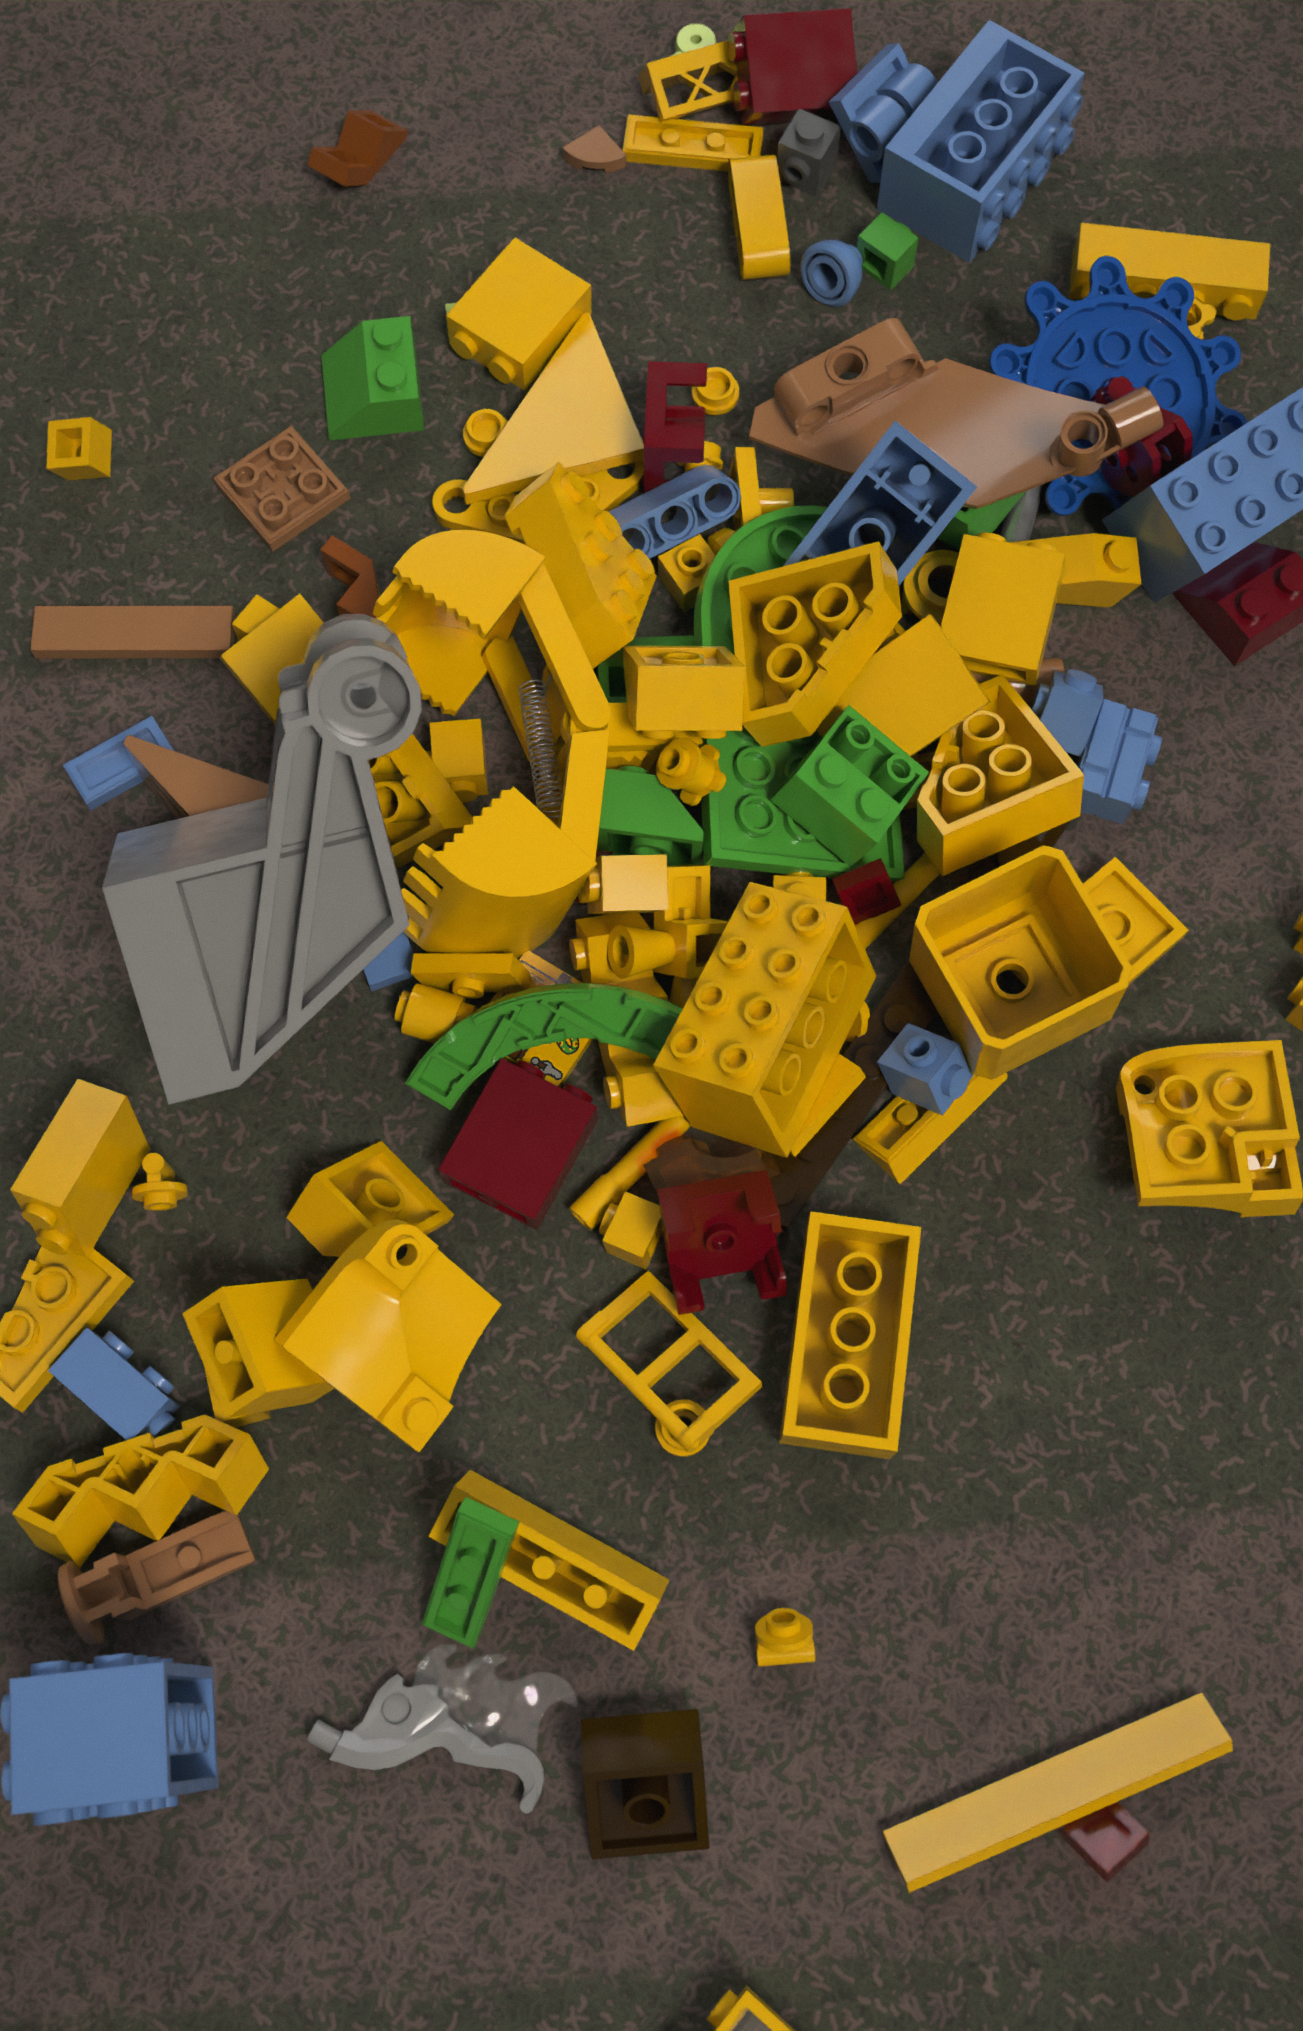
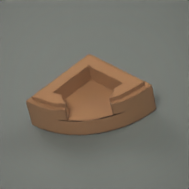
(594, 151)

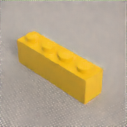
(1220, 270)
(565, 1564)

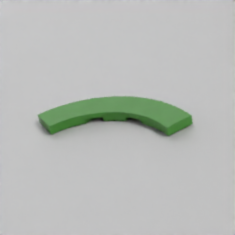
(540, 1018)

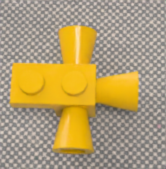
(680, 938)

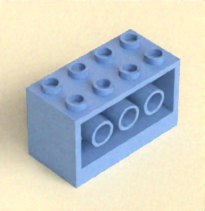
(980, 141)
(1217, 500)

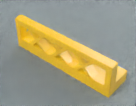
(690, 69)

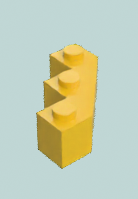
(631, 1078)
(140, 1486)

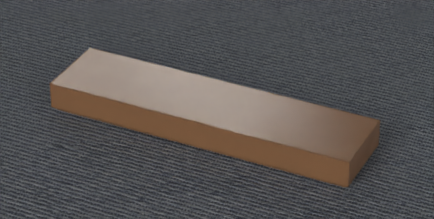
(132, 631)

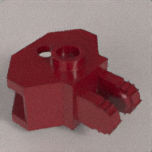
(1148, 454)

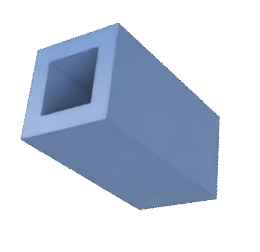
(114, 1388)

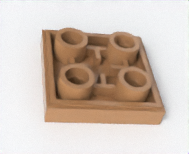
(281, 488)

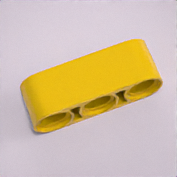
(759, 217)

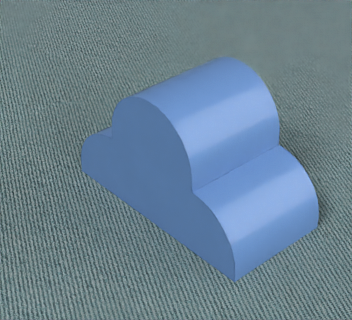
(895, 497)

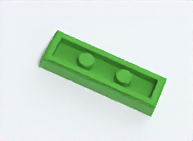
(470, 1572)

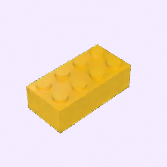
(851, 1336)

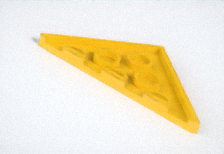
(567, 417)

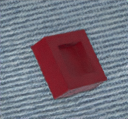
(867, 891)

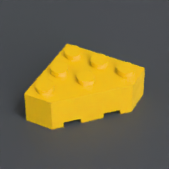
(587, 558)
(809, 635)
(995, 783)

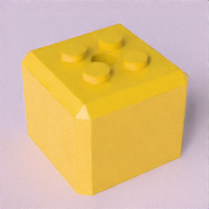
(1029, 921)

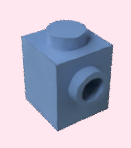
(1069, 708)
(925, 1069)

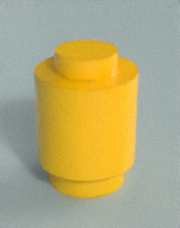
(430, 1012)

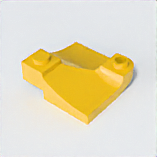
(1213, 1128)
(392, 1329)

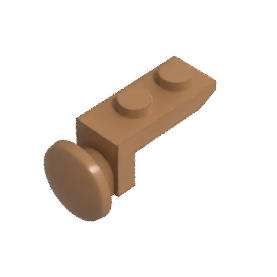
(153, 1575)

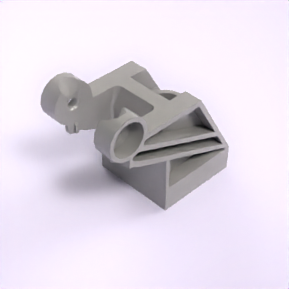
(274, 903)

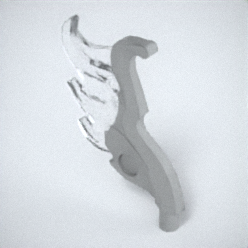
(455, 1709)

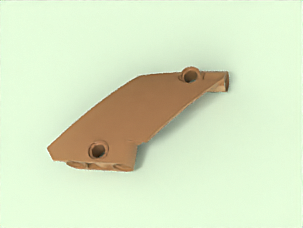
(982, 424)

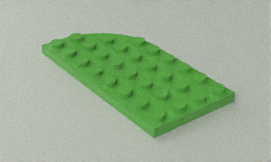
(741, 821)

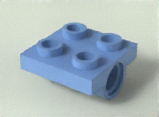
(879, 104)

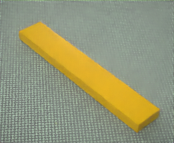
(1056, 1791)

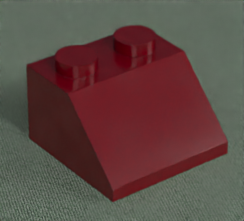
(1247, 599)

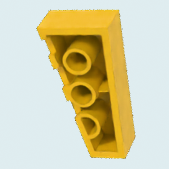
(415, 801)

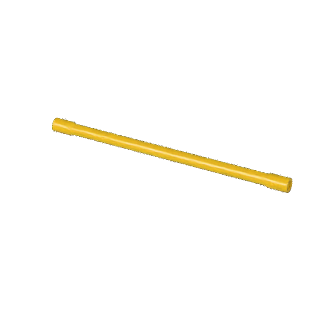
(610, 1187)

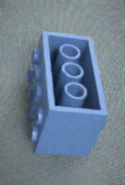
(108, 1737)

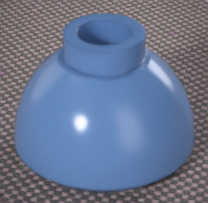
(831, 272)

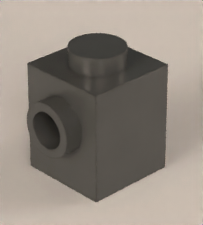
(808, 152)

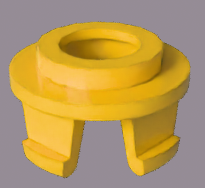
(917, 595)

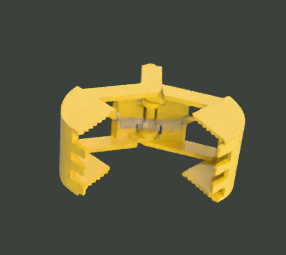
(516, 862)

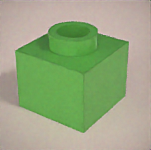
(887, 250)

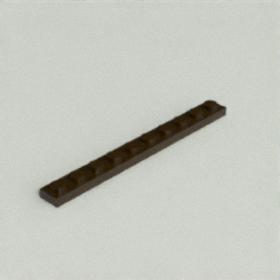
(902, 1004)

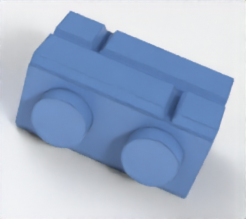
(1116, 760)

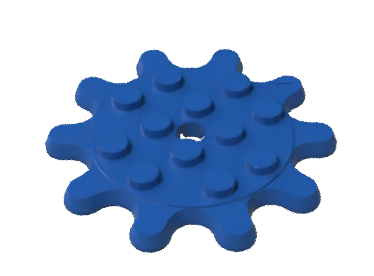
(1116, 336)

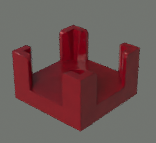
(671, 430)
(721, 1231)

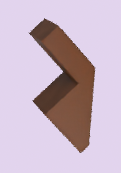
(361, 149)
(355, 572)

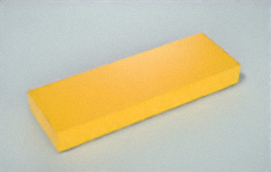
(689, 142)

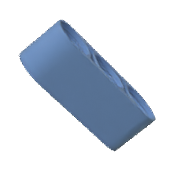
(692, 511)

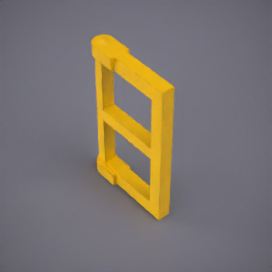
(639, 1385)

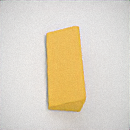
(909, 1133)

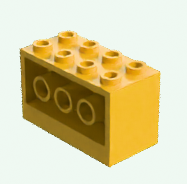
(767, 1018)

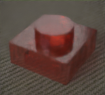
(1107, 1839)

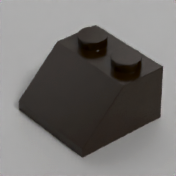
(644, 1784)

